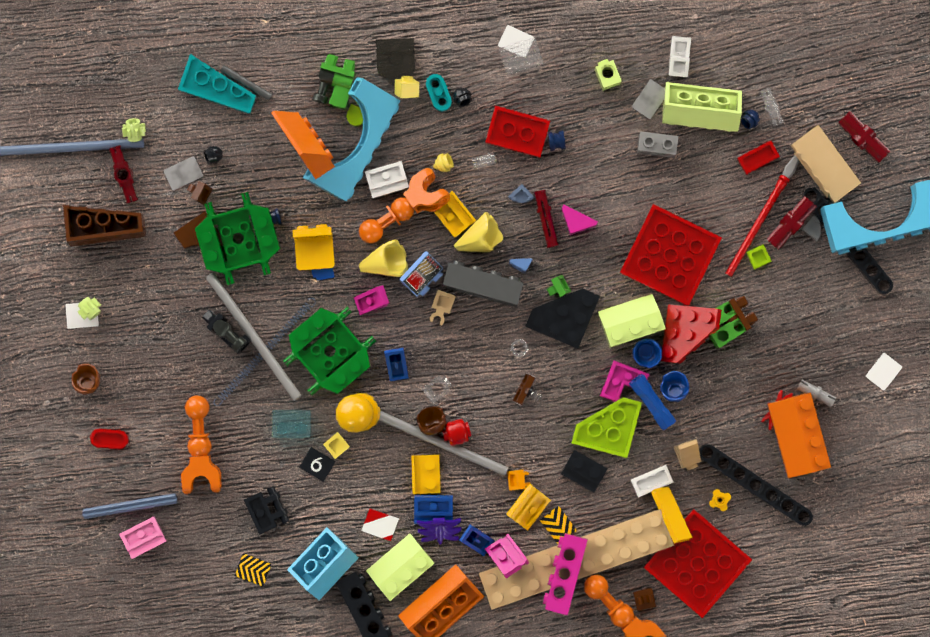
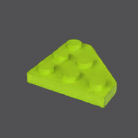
(610, 428)

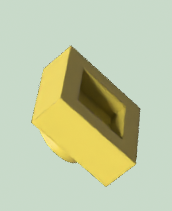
(336, 445)

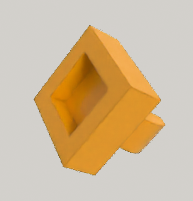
(517, 480)

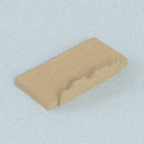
(825, 164)

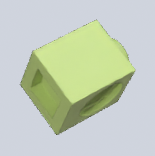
(607, 83)

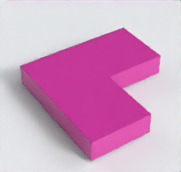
(618, 377)

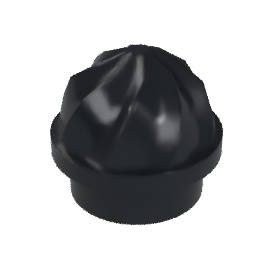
(462, 97)
(213, 154)

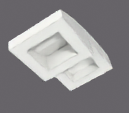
(679, 56)

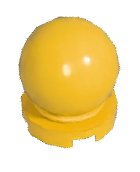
(357, 412)

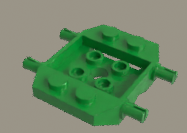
(237, 254)
(314, 357)

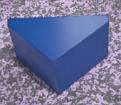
(396, 364)
(476, 539)

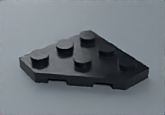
(565, 317)

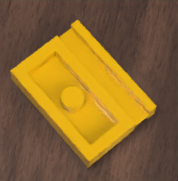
(455, 216)
(425, 474)
(528, 507)

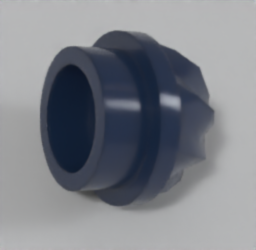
(750, 119)

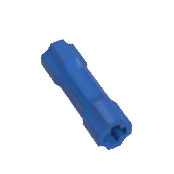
(653, 403)

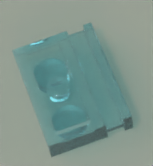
(291, 423)

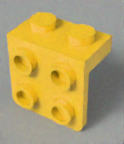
(314, 247)

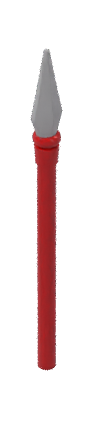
(783, 179)

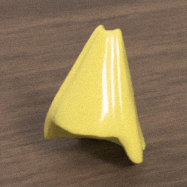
(480, 236)
(386, 260)

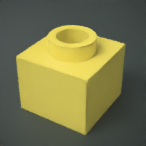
(406, 87)

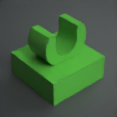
(559, 286)

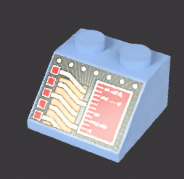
(422, 274)

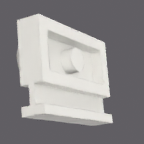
(387, 179)

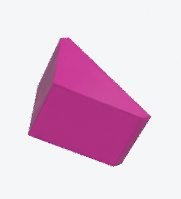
(577, 221)

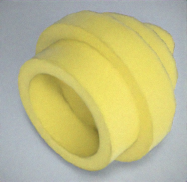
(443, 163)

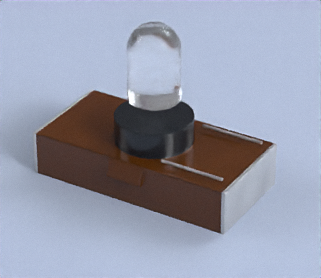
(525, 390)

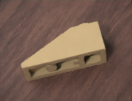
(688, 454)

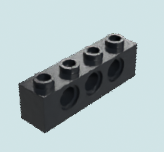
(358, 580)

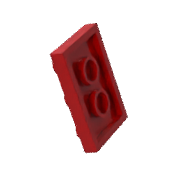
(517, 131)

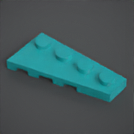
(213, 86)

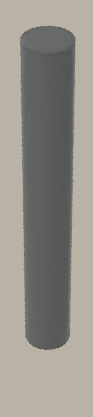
(245, 82)

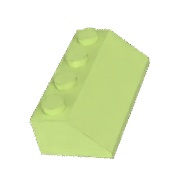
(702, 107)

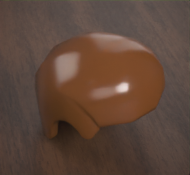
(85, 379)

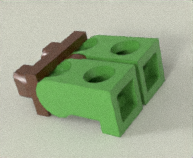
(734, 321)

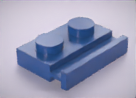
(433, 506)

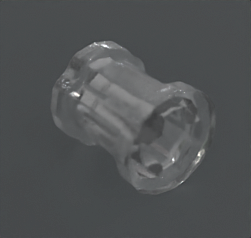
(516, 342)

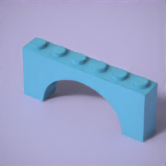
(377, 110)

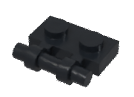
(260, 512)

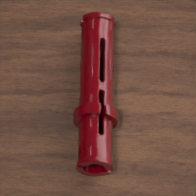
(541, 196)

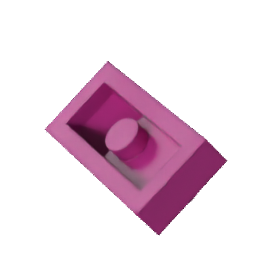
(371, 300)

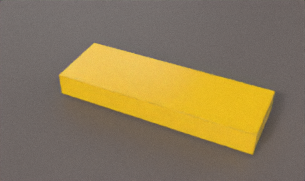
(671, 514)

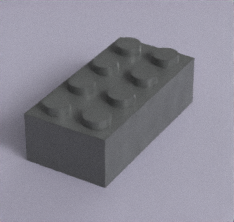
(482, 284)

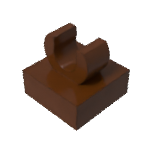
(200, 192)
(644, 599)

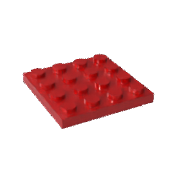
(670, 255)
(699, 568)

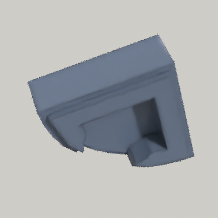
(521, 195)

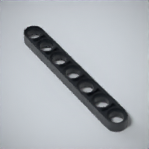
(861, 265)
(765, 486)

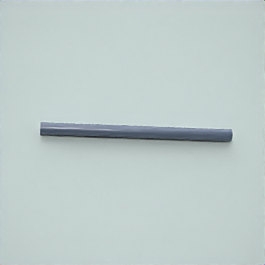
(69, 147)

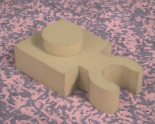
(443, 304)

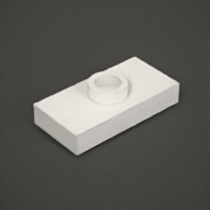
(652, 480)

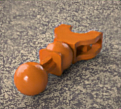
(403, 208)
(199, 447)
(620, 613)

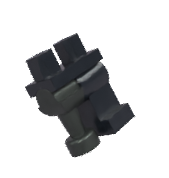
(219, 325)

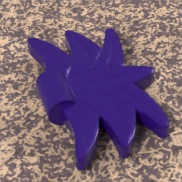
(439, 529)

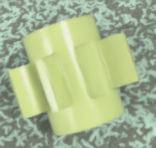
(133, 130)
(89, 308)

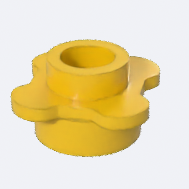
(715, 503)

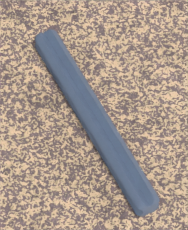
(129, 506)

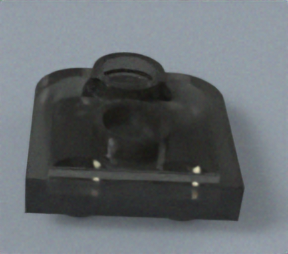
(395, 58)

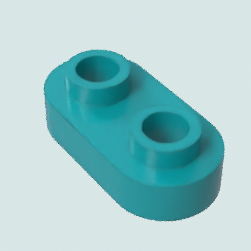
(438, 93)

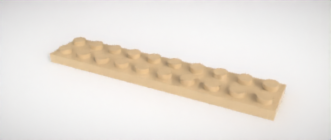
(603, 551)

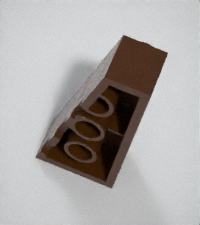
(98, 225)

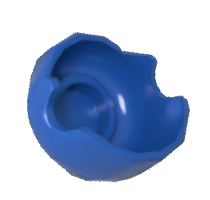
(647, 353)
(674, 386)

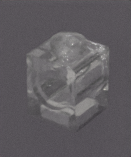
(427, 389)

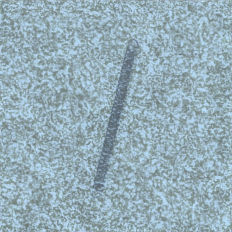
(270, 344)

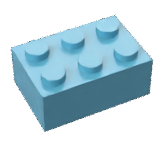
(322, 563)

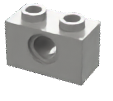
(657, 144)

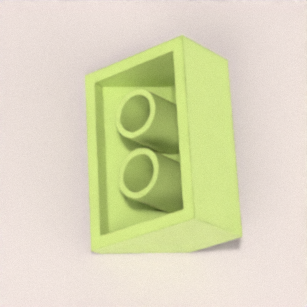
(631, 320)
(400, 567)

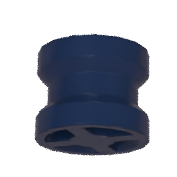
(556, 140)

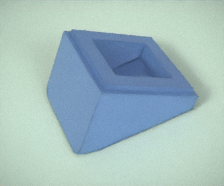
(520, 264)

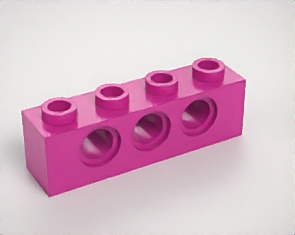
(562, 604)

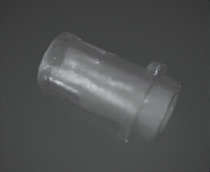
(484, 160)

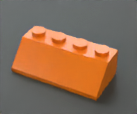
(305, 142)
(799, 435)
(441, 604)

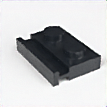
(584, 471)

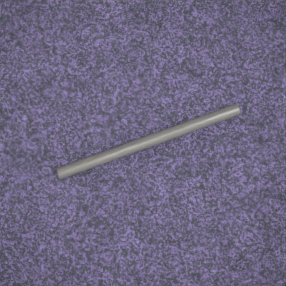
(253, 336)
(440, 442)

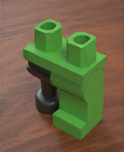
(336, 77)

